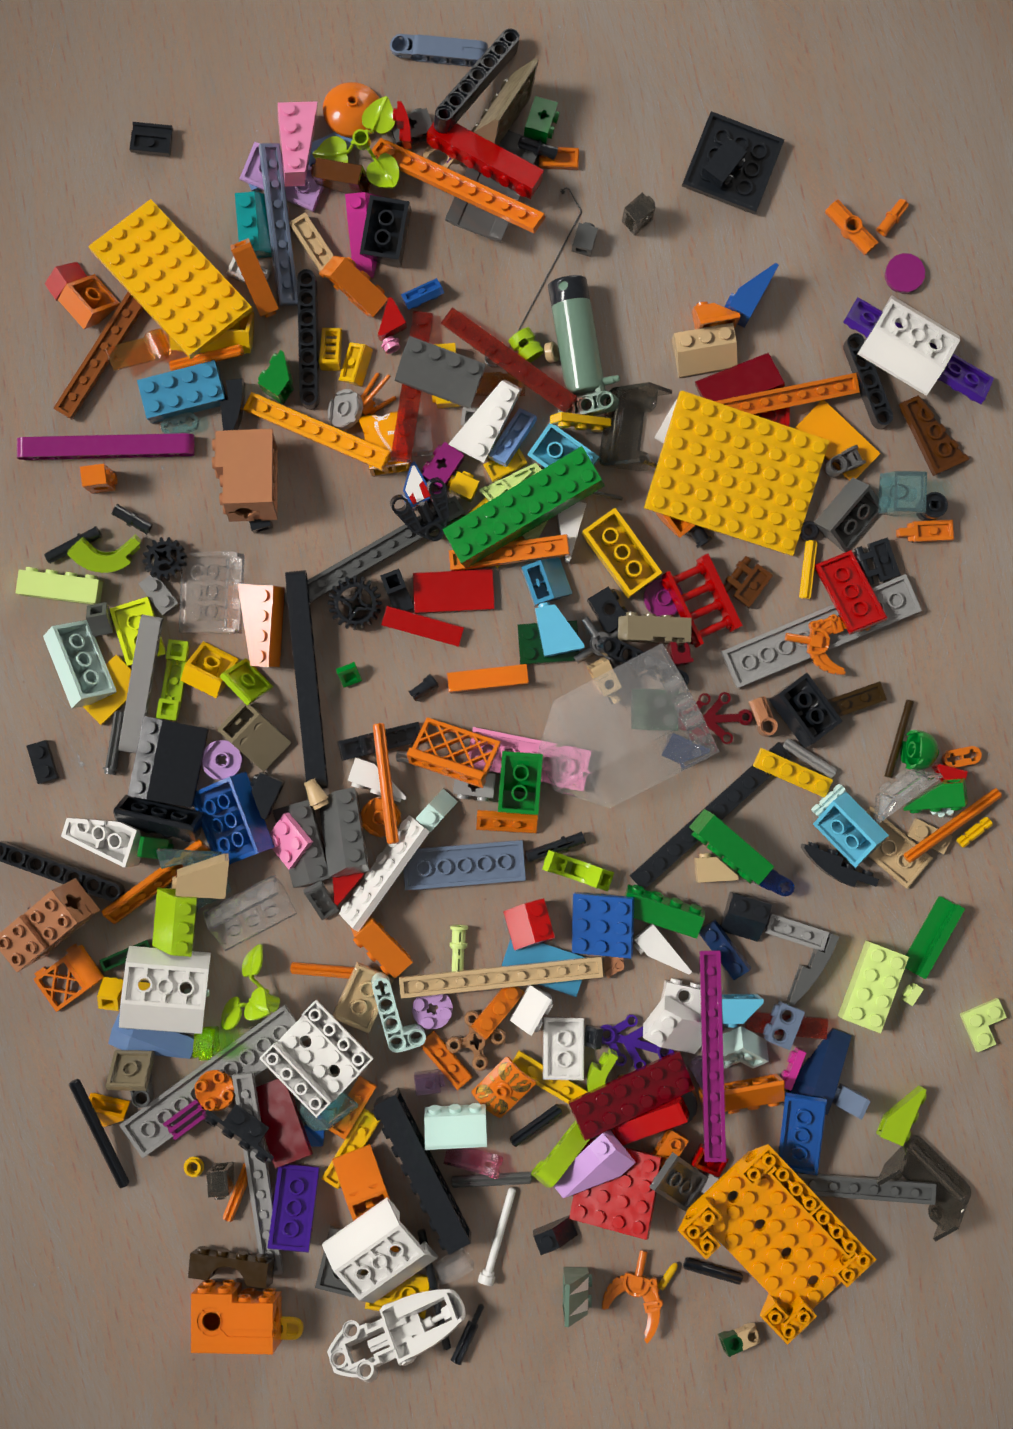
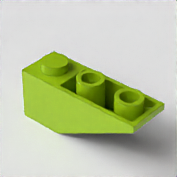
(898, 1120)

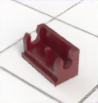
(679, 656)

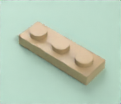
(311, 240)

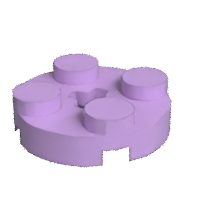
(210, 760)
(428, 1019)

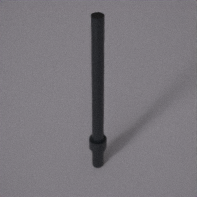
(433, 1286)

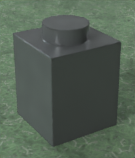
(584, 239)
(99, 619)

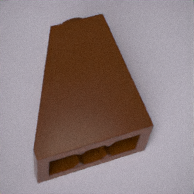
(340, 176)

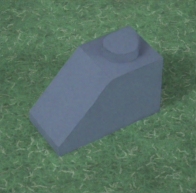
(851, 1101)

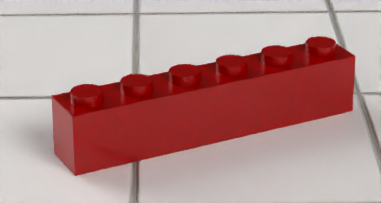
(488, 159)

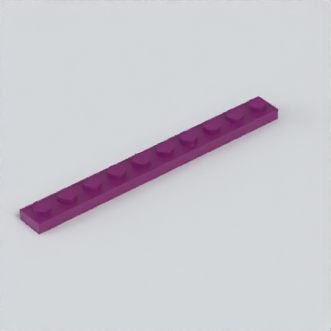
(712, 1056)

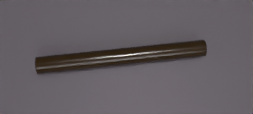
(899, 738)

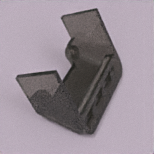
(623, 438)
(921, 1163)

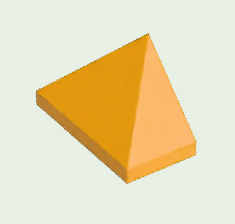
(109, 1109)

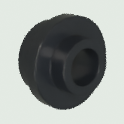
(815, 531)

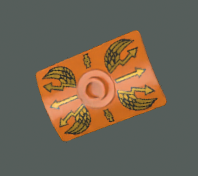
(503, 1088)

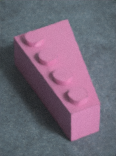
(296, 134)

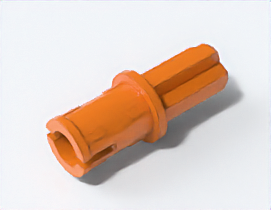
(892, 217)

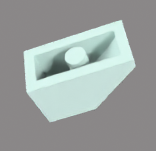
(436, 810)

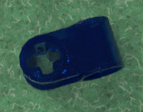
(773, 881)

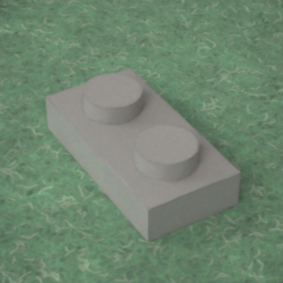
(159, 594)

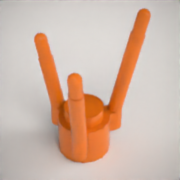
(367, 400)

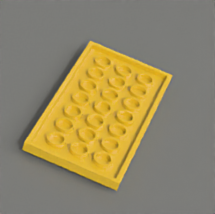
(170, 278)

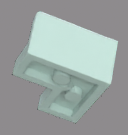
(744, 1047)

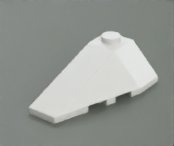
(105, 838)

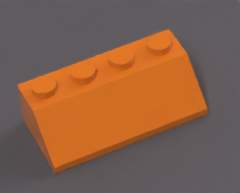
(751, 1093)

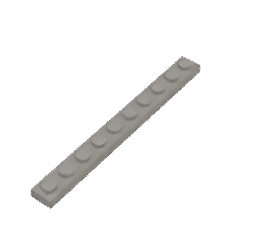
(257, 1171)

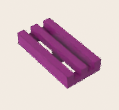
(172, 1129)

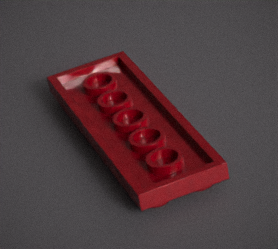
(631, 1095)

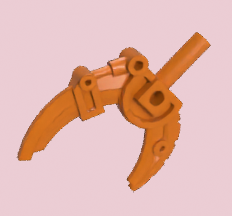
(819, 642)
(637, 1286)

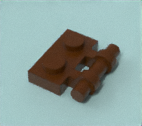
(752, 585)

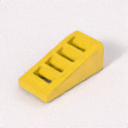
(330, 362)

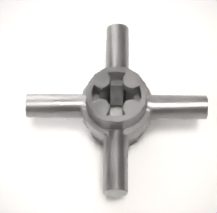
(592, 649)

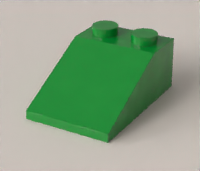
(520, 782)

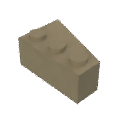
(654, 629)

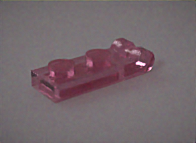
(474, 1161)

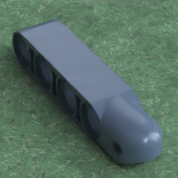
(438, 49)

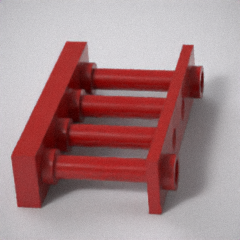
(713, 585)

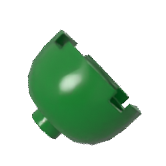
(919, 750)

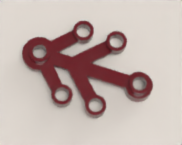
(711, 719)

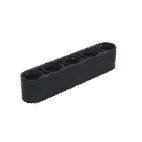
(867, 391)
(618, 648)

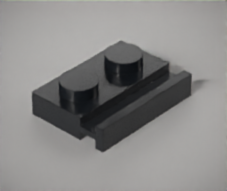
(151, 139)

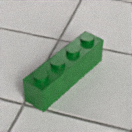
(666, 912)

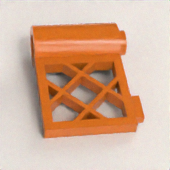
(80, 966)

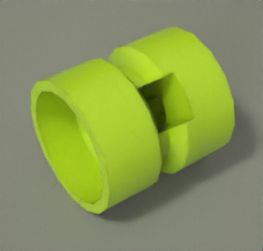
(530, 351)

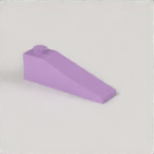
(595, 1165)

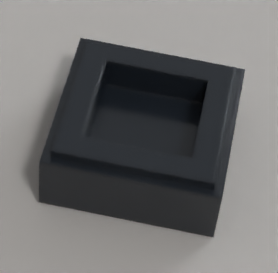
(593, 1037)

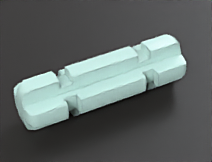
(819, 808)

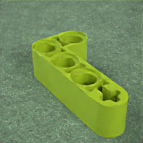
(560, 1158)

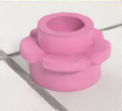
(390, 344)

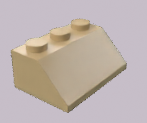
(705, 350)

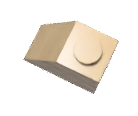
(203, 878)

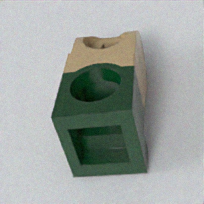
(739, 1339)

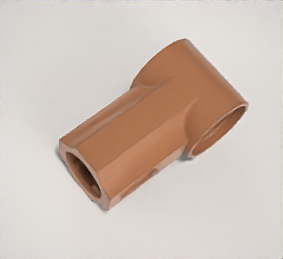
(762, 713)

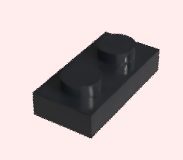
(42, 761)

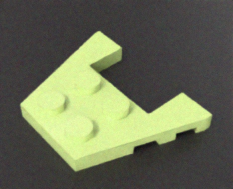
(502, 485)

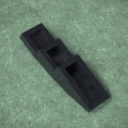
(365, 744)

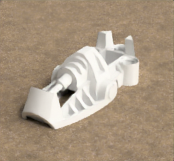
(403, 1332)

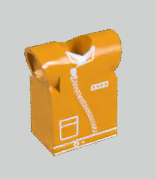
(380, 432)

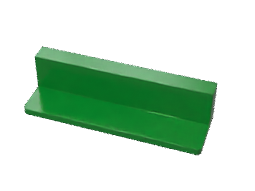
(933, 936)

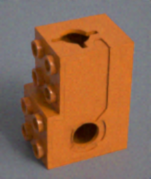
(235, 1320)

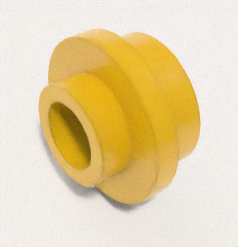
(191, 1172)

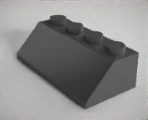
(440, 372)
(343, 834)
(313, 863)

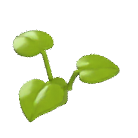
(378, 118)
(261, 1001)

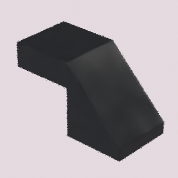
(397, 590)

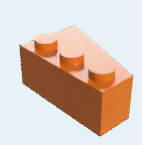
(354, 284)

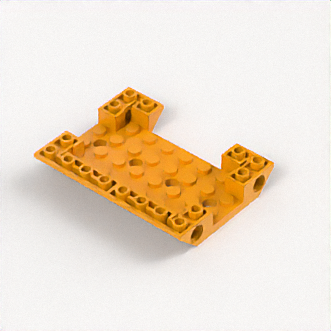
(792, 1220)

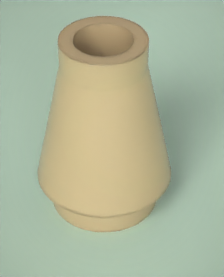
(316, 795)

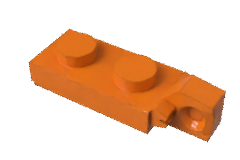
(927, 531)

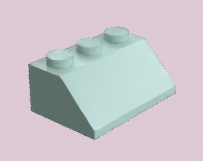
(455, 1126)

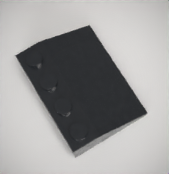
(168, 762)

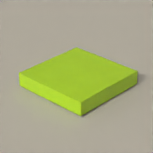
(246, 681)

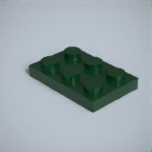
(531, 648)

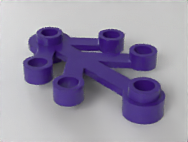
(630, 1041)

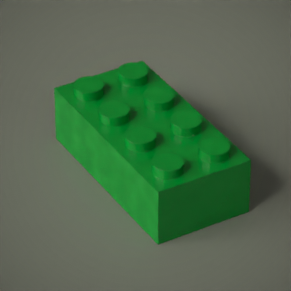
(735, 851)

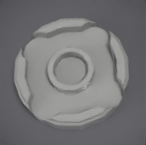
(345, 409)

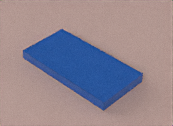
(802, 1132)

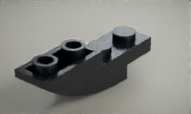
(830, 863)

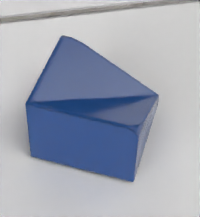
(315, 1138)

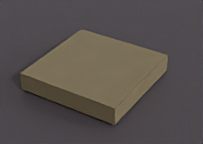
(130, 1070)

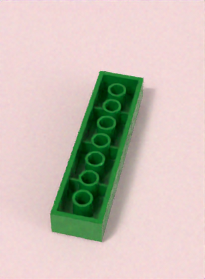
(523, 507)

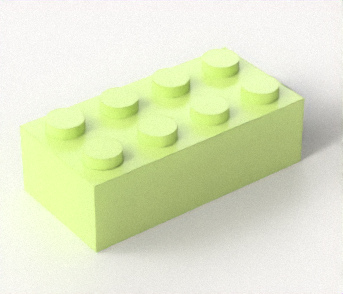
(873, 986)

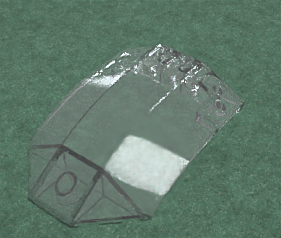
(624, 732)

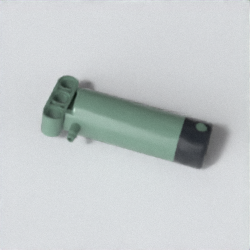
(579, 346)

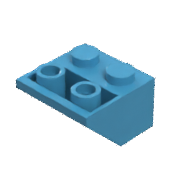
(546, 580)

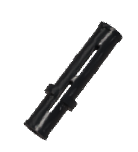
(577, 839)

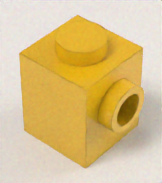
(463, 485)

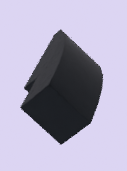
(232, 408)

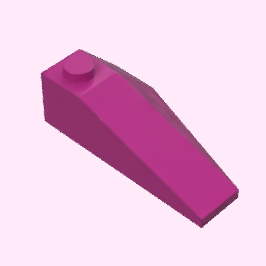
(356, 215)

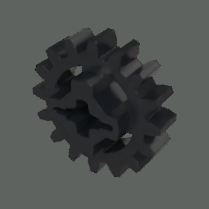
(165, 549)

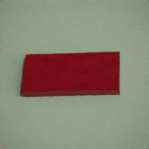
(742, 379)
(286, 1131)

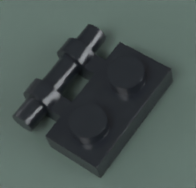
(882, 558)

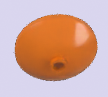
(345, 116)

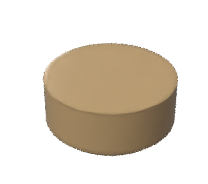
(551, 352)

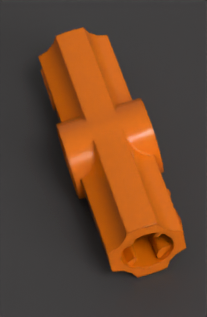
(842, 217)

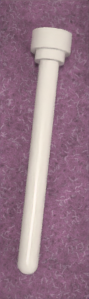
(487, 1276)

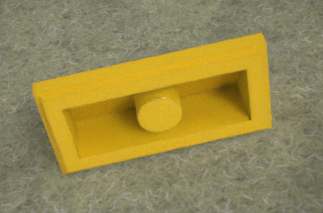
(356, 364)

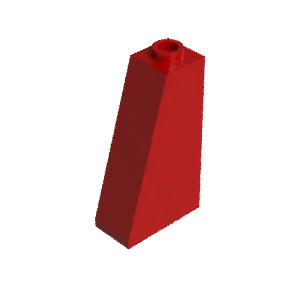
(654, 1121)

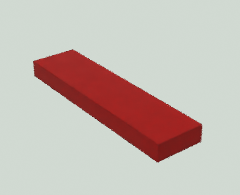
(422, 626)

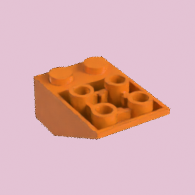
(360, 1180)

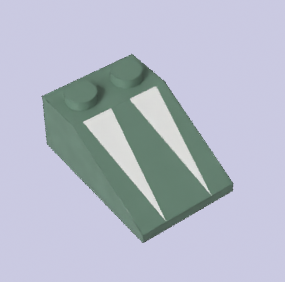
(575, 1294)

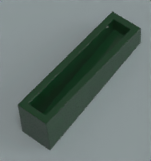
(120, 957)

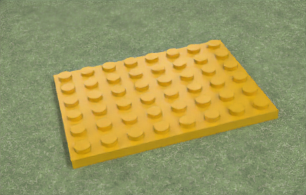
(736, 473)

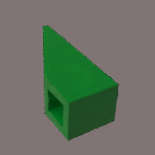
(946, 794)

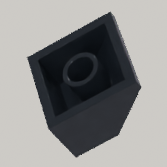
(266, 792)
(745, 916)

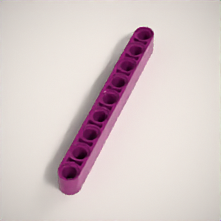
(105, 446)

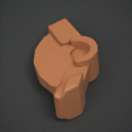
(613, 965)

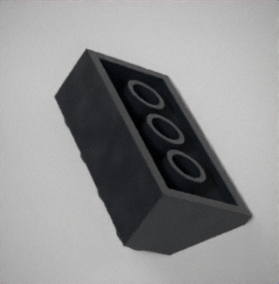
(159, 818)

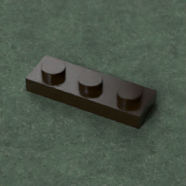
(858, 699)

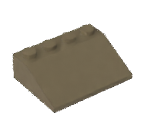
(507, 104)

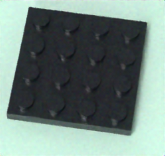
(751, 180)

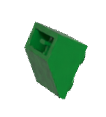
(277, 378)

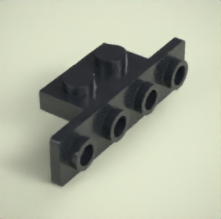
(243, 1128)

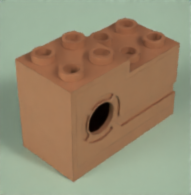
(248, 473)
(46, 925)

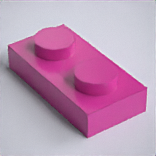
(795, 1061)

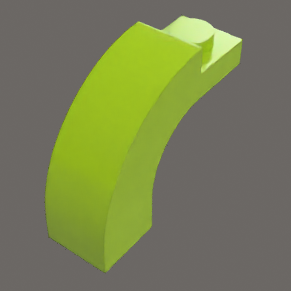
(103, 562)
(578, 870)
(598, 1073)

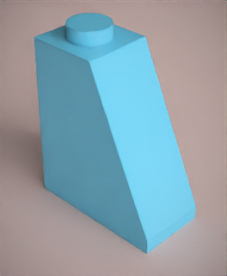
(555, 632)

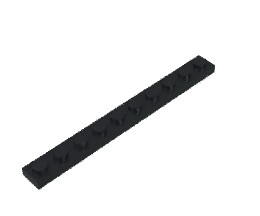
(720, 807)

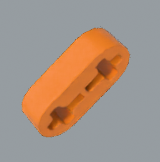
(961, 752)

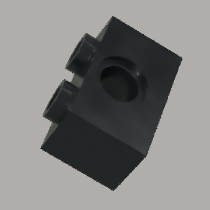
(599, 601)

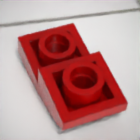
(402, 121)

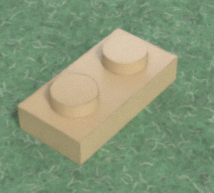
(920, 830)

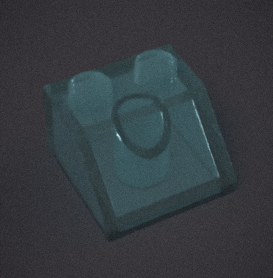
(902, 493)

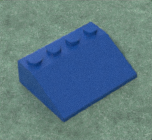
(232, 818)

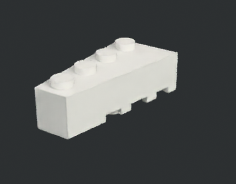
(485, 425)

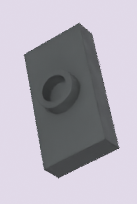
(321, 900)

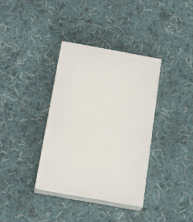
(563, 1048)

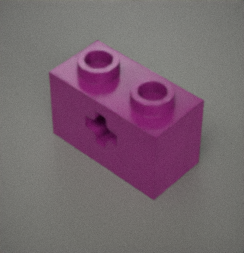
(452, 460)

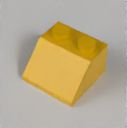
(205, 668)

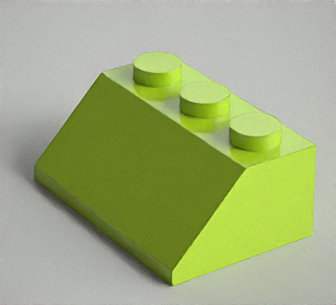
(174, 923)

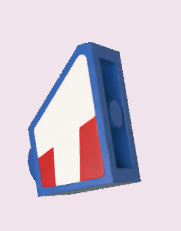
(415, 487)

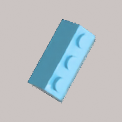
(556, 444)
(850, 829)

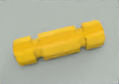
(974, 832)

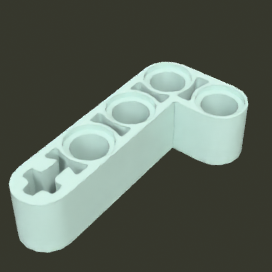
(391, 1011)

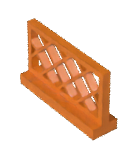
(451, 768)

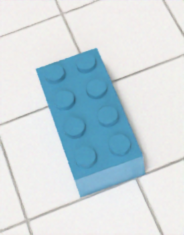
(182, 391)

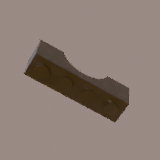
(255, 1269)

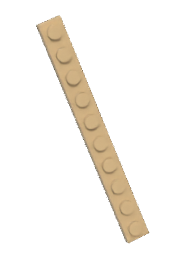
(501, 977)

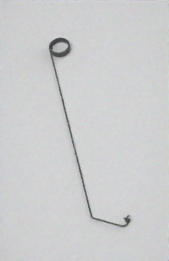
(562, 192)

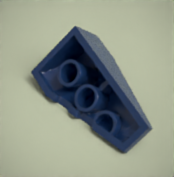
(823, 1068)

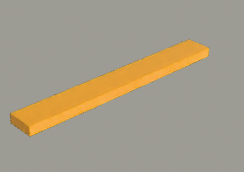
(317, 431)

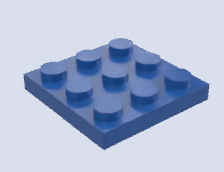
(603, 925)

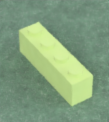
(59, 587)

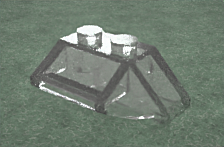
(902, 791)

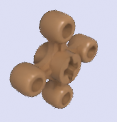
(465, 1042)

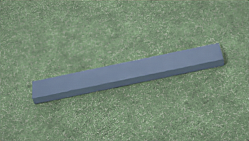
(278, 224)

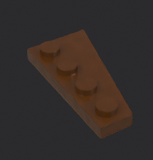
(935, 444)

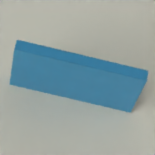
(543, 953)

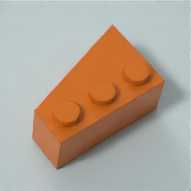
(382, 947)

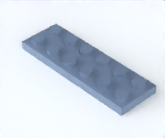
(465, 865)

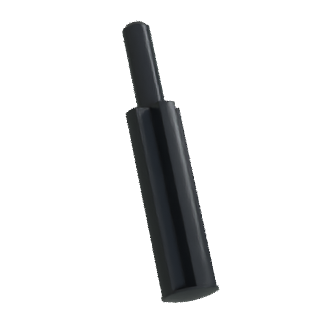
(467, 1337)

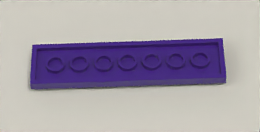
(957, 374)

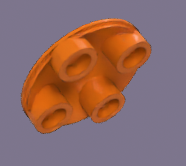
(214, 1090)

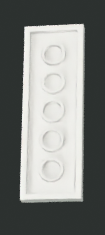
(383, 873)

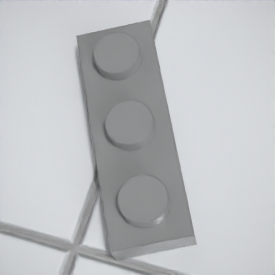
(796, 932)

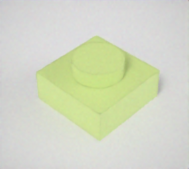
(911, 993)

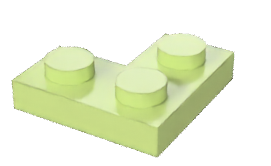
(978, 1021)

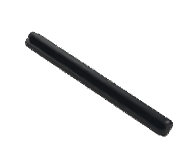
(99, 1133)

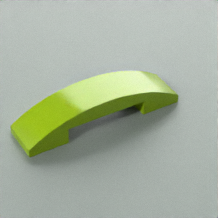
(173, 687)

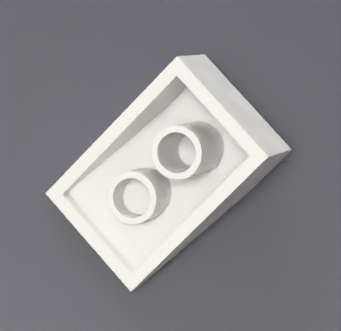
(673, 1027)

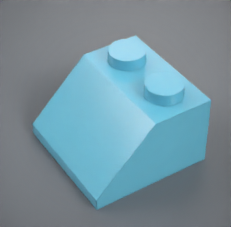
(738, 1008)

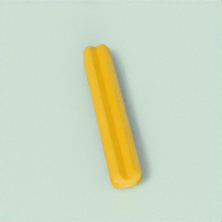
(808, 569)

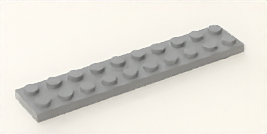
(772, 653)
(146, 1126)

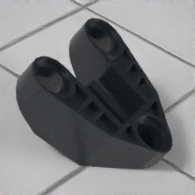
(440, 502)

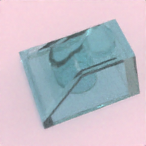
(331, 1115)

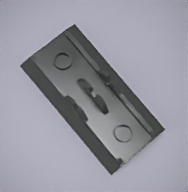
(476, 219)

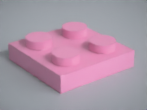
(289, 840)

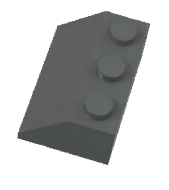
(849, 514)

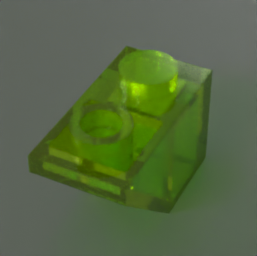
(207, 1043)

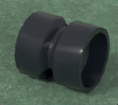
(935, 507)

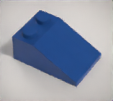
(749, 295)

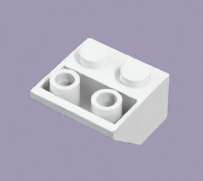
(531, 1009)

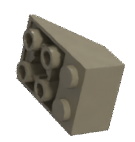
(254, 736)

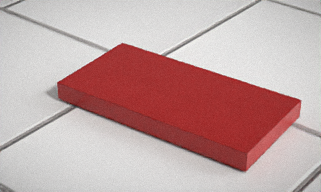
(453, 591)
(850, 592)

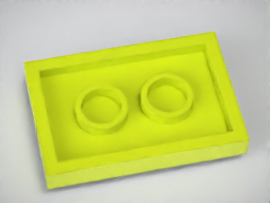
(126, 622)

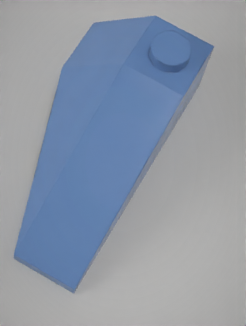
(161, 1042)

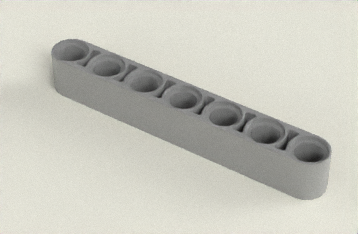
(140, 681)

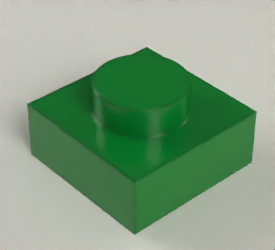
(349, 674)

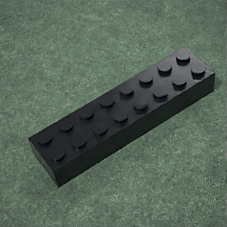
(423, 1171)

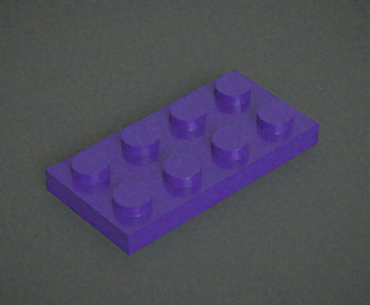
(293, 1208)

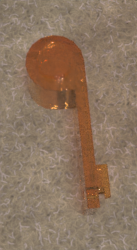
(147, 349)

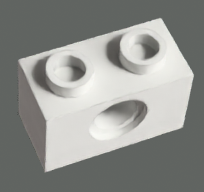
(674, 987)

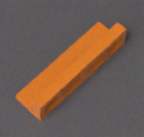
(487, 678)

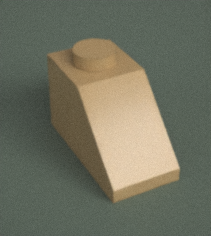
(711, 869)

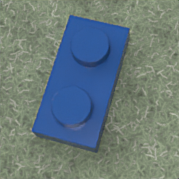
(422, 293)

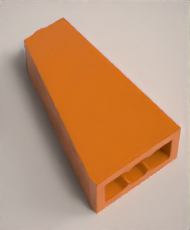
(254, 278)

